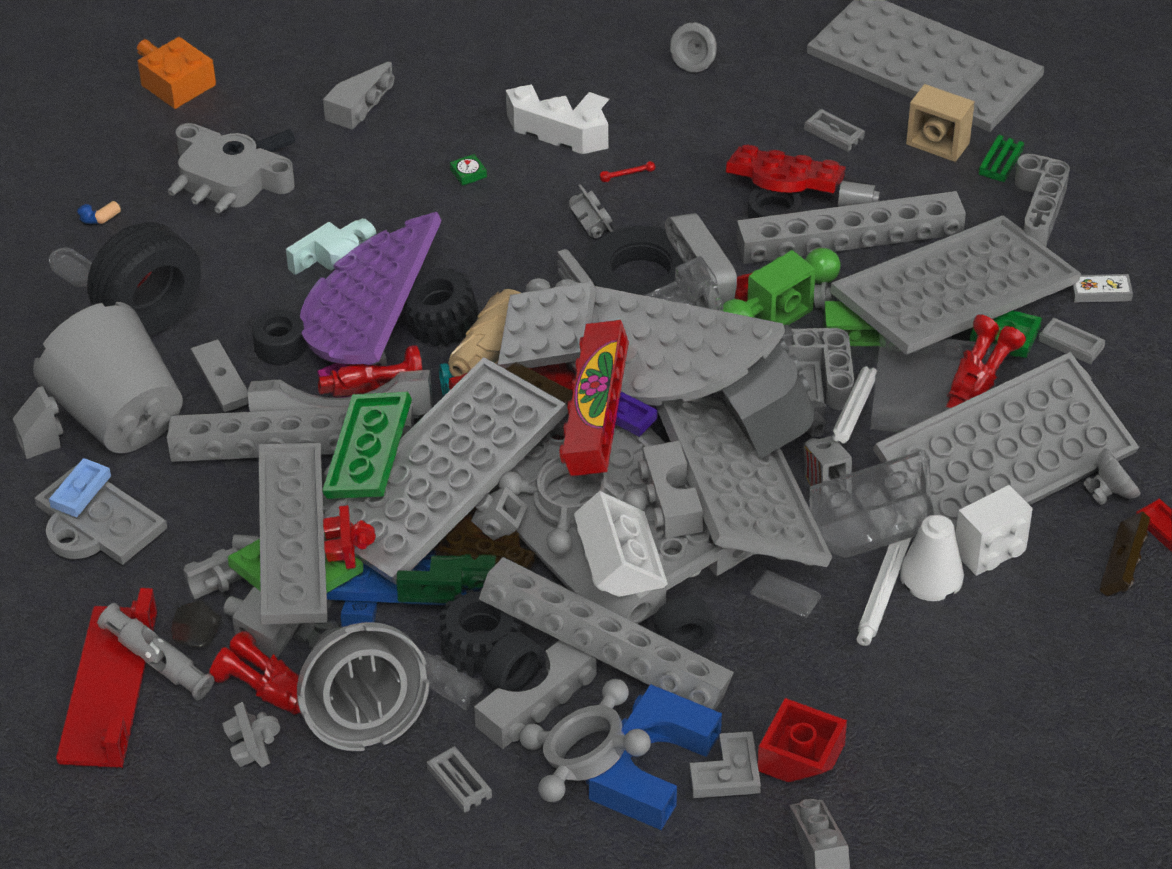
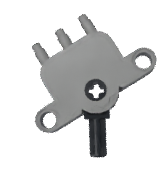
(230, 166)

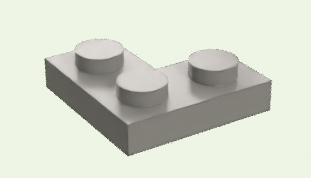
(734, 774)

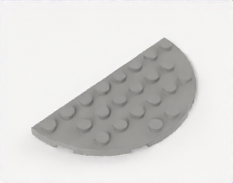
(682, 347)

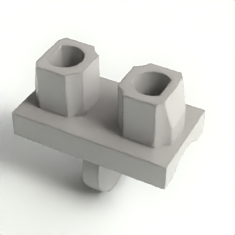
(210, 574)
(255, 733)

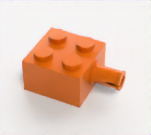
(175, 71)

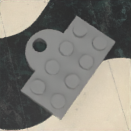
(108, 524)

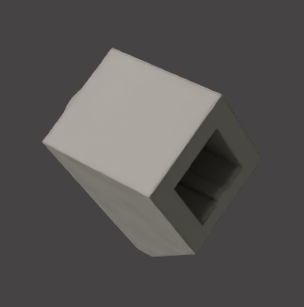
(37, 426)

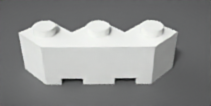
(555, 120)

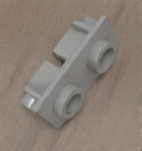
(587, 204)

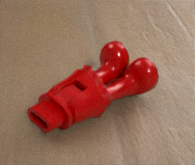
(974, 376)
(366, 378)
(277, 684)

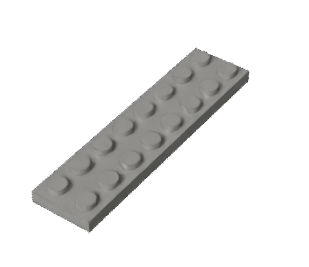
(291, 534)

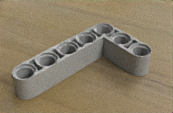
(833, 351)

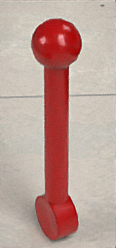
(606, 176)

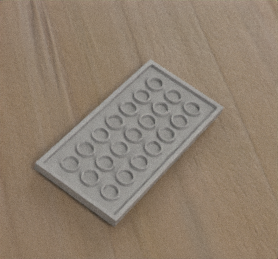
(911, 50)
(951, 281)
(1022, 434)
(451, 464)
(743, 498)

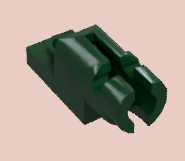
(445, 579)

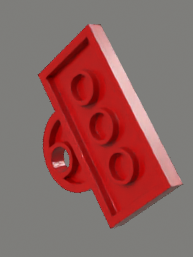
(785, 173)

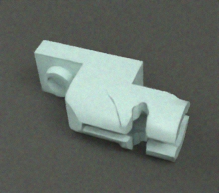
(327, 245)

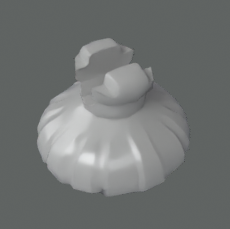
(685, 47)
(1111, 479)

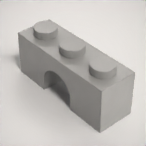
(675, 509)

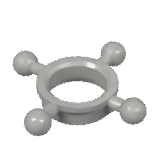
(562, 515)
(572, 729)

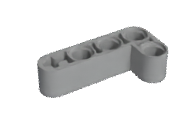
(1048, 182)
(693, 240)

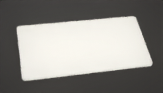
(591, 101)

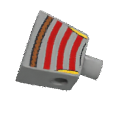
(825, 460)

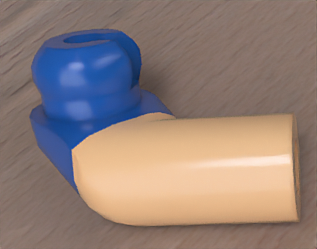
(99, 216)

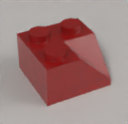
(801, 742)

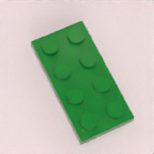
(367, 445)

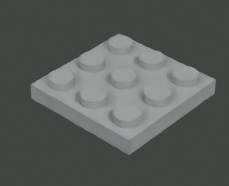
(546, 325)

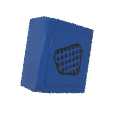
(358, 612)

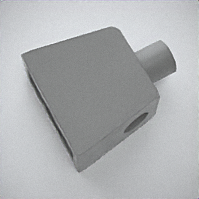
(247, 617)

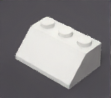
(619, 546)

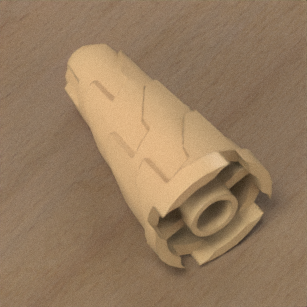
(483, 337)

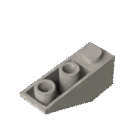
(354, 97)
(819, 836)

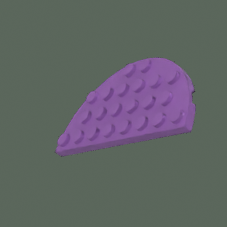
(360, 301)

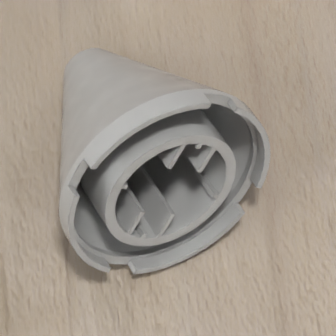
(362, 685)

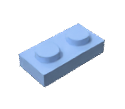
(79, 487)

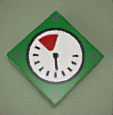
(468, 169)

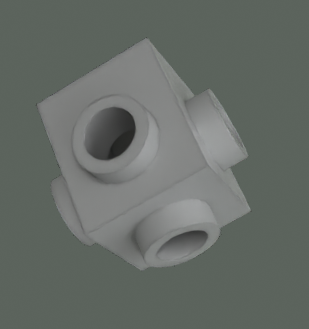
(499, 513)

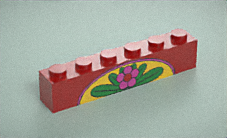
(595, 398)

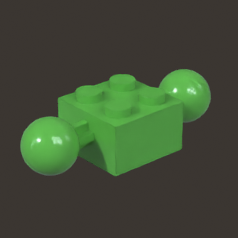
(786, 286)

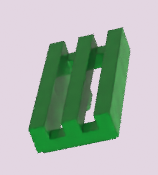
(1006, 145)

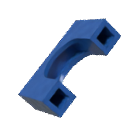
(664, 719)

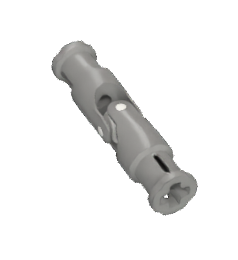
(152, 649)

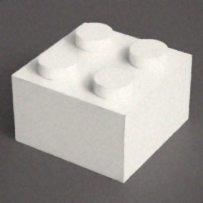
(993, 530)

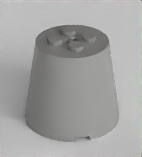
(109, 377)

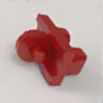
(351, 535)

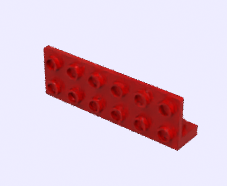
(105, 692)

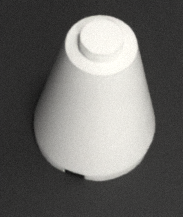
(933, 561)

